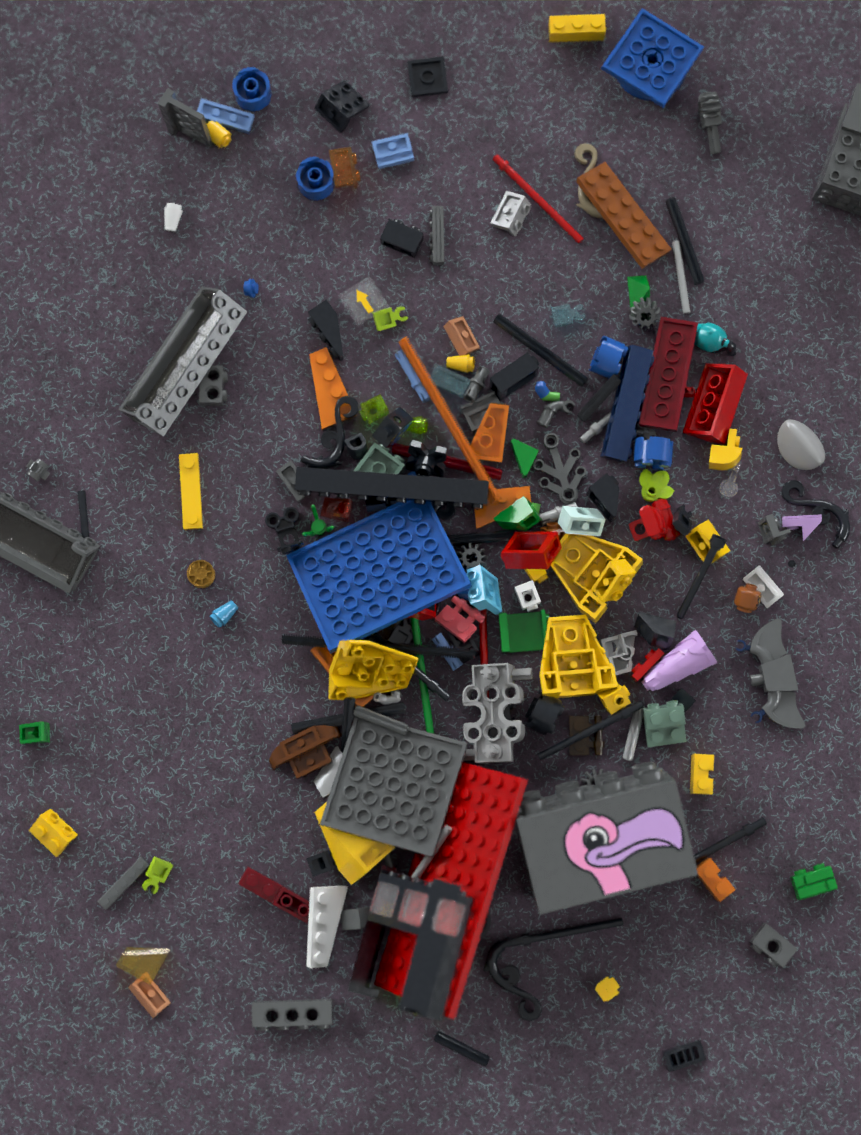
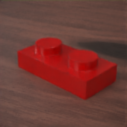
(652, 657)

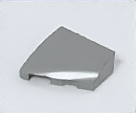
(624, 651)
(327, 774)

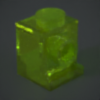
(377, 403)

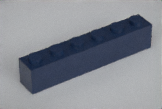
(627, 404)

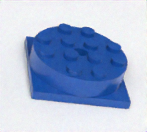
(656, 41)

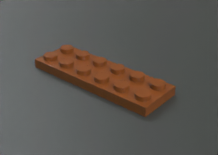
(623, 215)

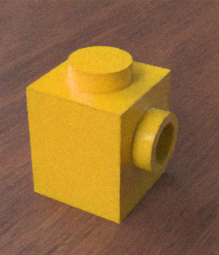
(615, 698)

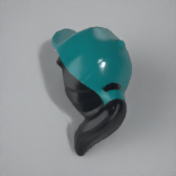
(714, 339)

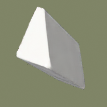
(768, 589)

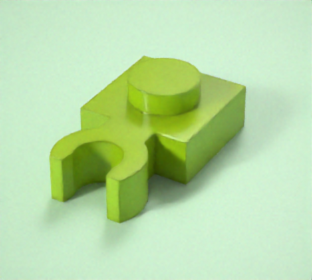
(386, 318)
(157, 871)

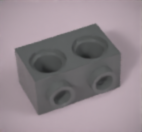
(208, 386)

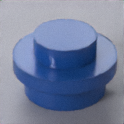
(250, 288)

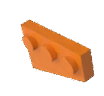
(491, 434)
(508, 495)

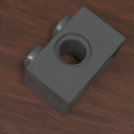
(783, 951)

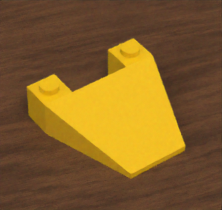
(582, 563)

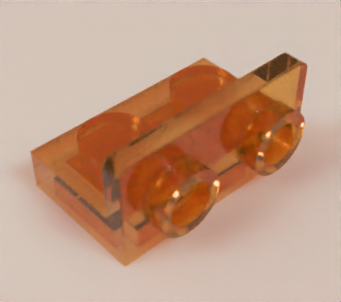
(343, 167)

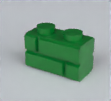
(813, 881)

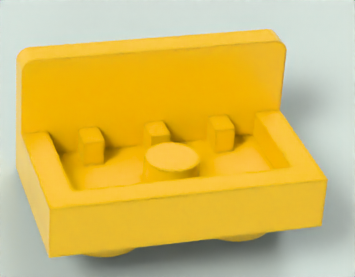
(53, 832)

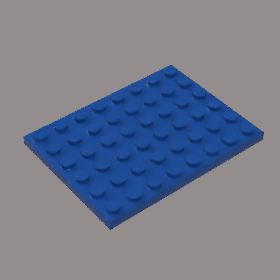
(378, 572)

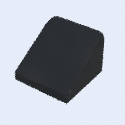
(683, 698)

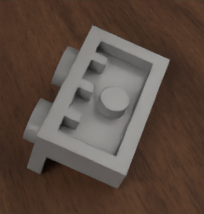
(511, 212)

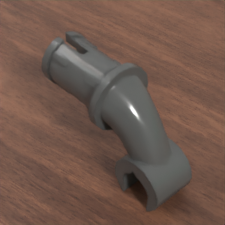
(551, 409)

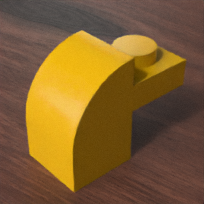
(726, 456)

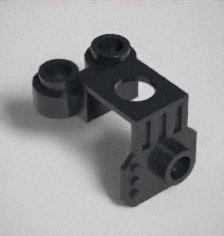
(283, 527)

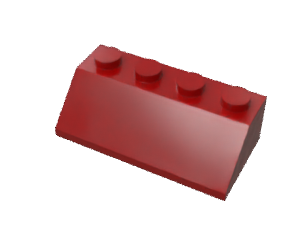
(715, 402)

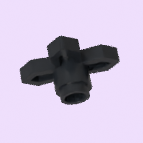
(426, 461)

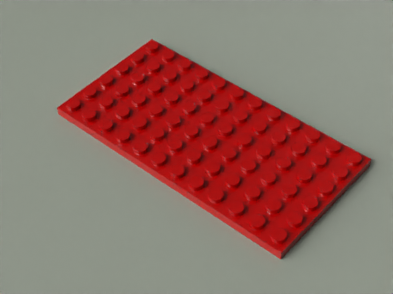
(471, 857)

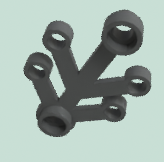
(560, 472)

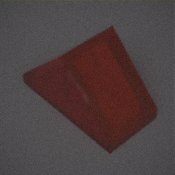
(337, 509)

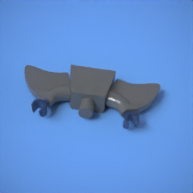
(775, 676)

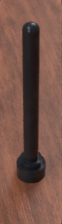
(716, 543)

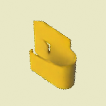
(607, 988)

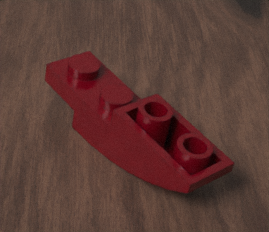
(275, 893)

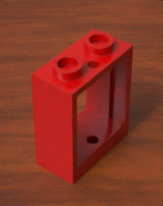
(546, 543)

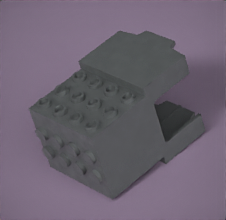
(841, 172)

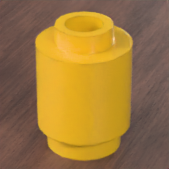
(219, 135)

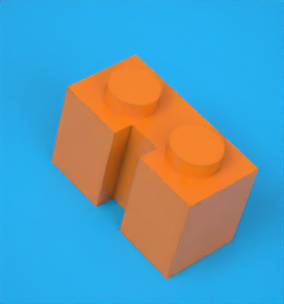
(717, 886)

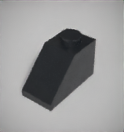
(656, 630)

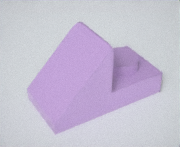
(808, 523)

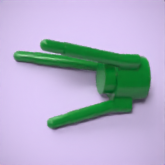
(318, 526)

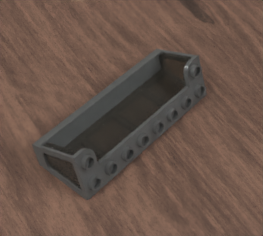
(183, 360)
(43, 544)

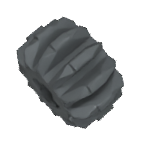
(646, 307)
(468, 553)

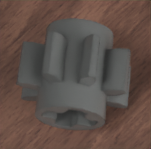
(38, 469)

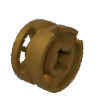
(201, 574)

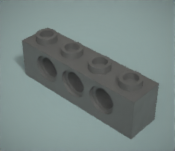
(323, 1007)

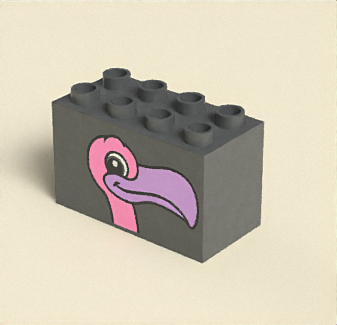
(603, 838)

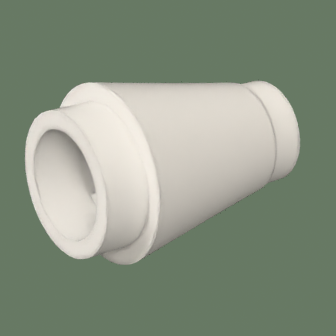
(172, 216)

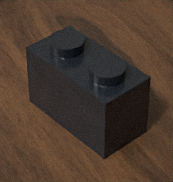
(401, 237)

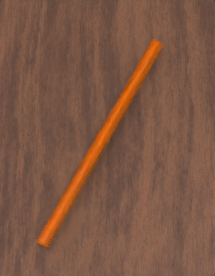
(448, 419)

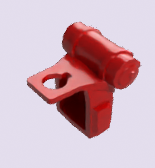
(657, 522)

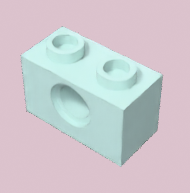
(581, 521)

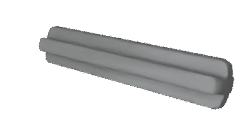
(633, 735)

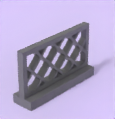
(183, 118)

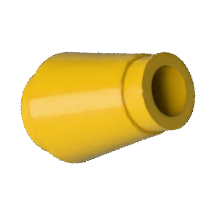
(461, 363)

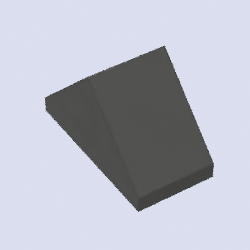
(354, 918)

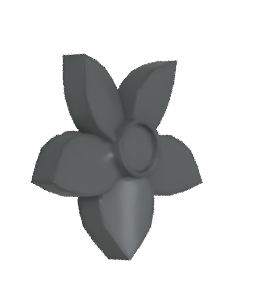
(644, 431)

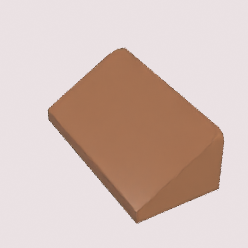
(461, 336)
(149, 996)

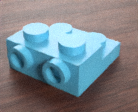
(484, 590)

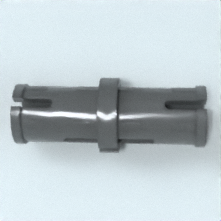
(476, 384)

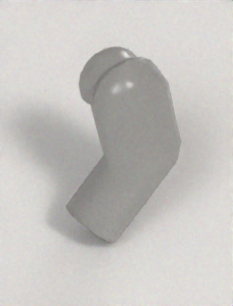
(386, 700)

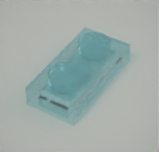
(449, 381)

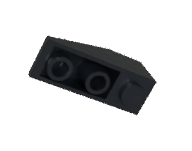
(326, 321)

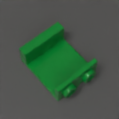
(522, 631)

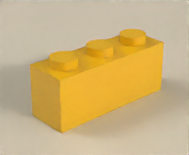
(577, 28)

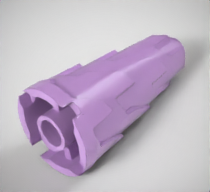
(685, 659)

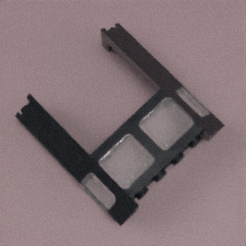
(438, 917)

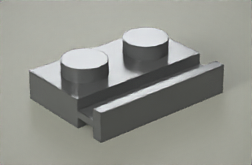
(475, 411)

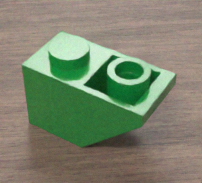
(518, 516)

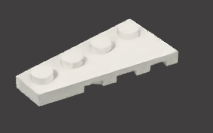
(324, 917)

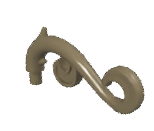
(585, 204)

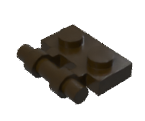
(576, 725)

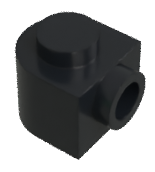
(356, 446)

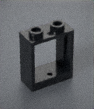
(514, 376)

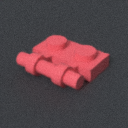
(455, 623)

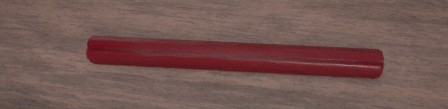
(452, 462)

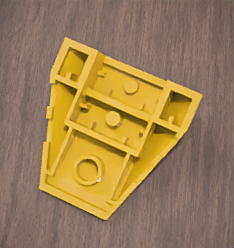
(574, 660)

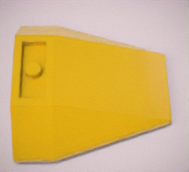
(368, 668)
(352, 853)

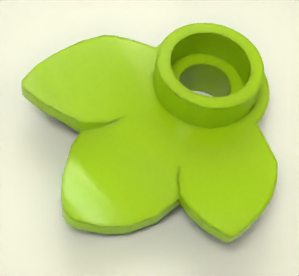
(657, 483)

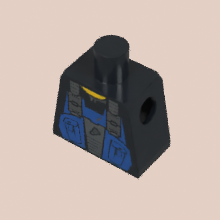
(390, 430)

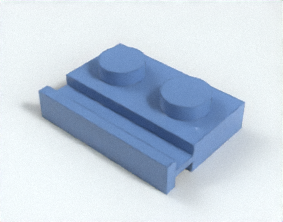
(393, 151)

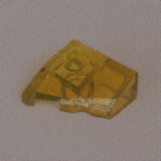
(143, 962)

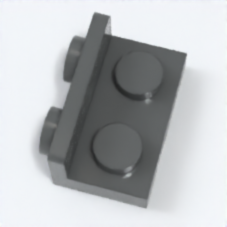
(770, 532)

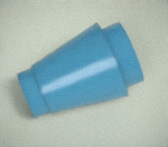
(223, 614)

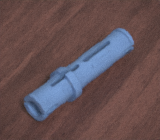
(411, 374)

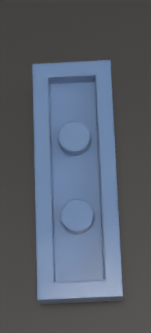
(226, 116)

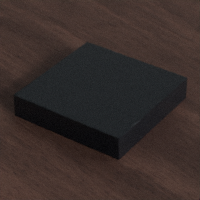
(427, 76)

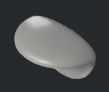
(800, 445)

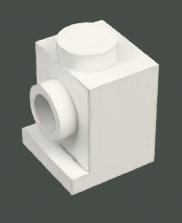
(530, 589)

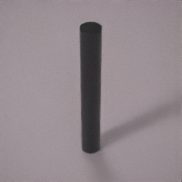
(83, 514)

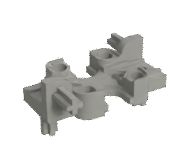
(502, 679)

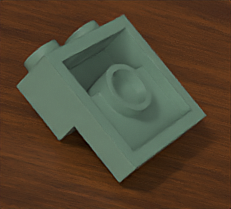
(380, 461)
(664, 724)

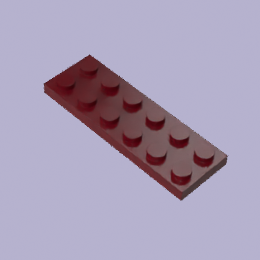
(668, 374)

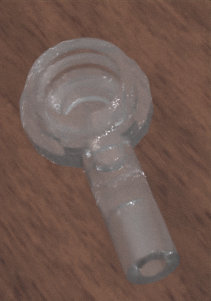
(729, 487)

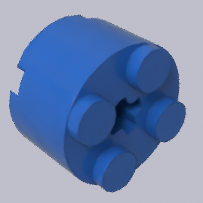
(253, 79)
(318, 168)
(607, 357)
(653, 452)

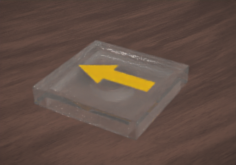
(363, 300)

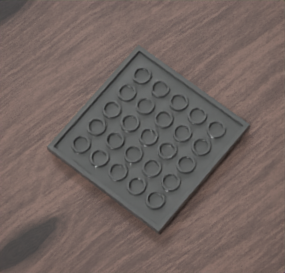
(394, 786)

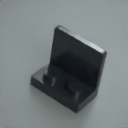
(340, 105)

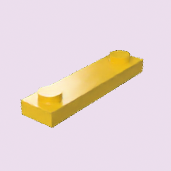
(190, 491)

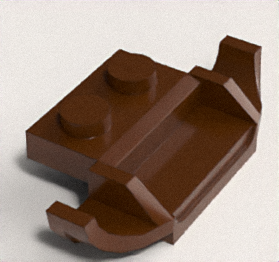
(305, 750)

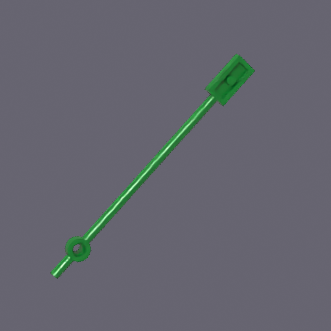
(423, 687)

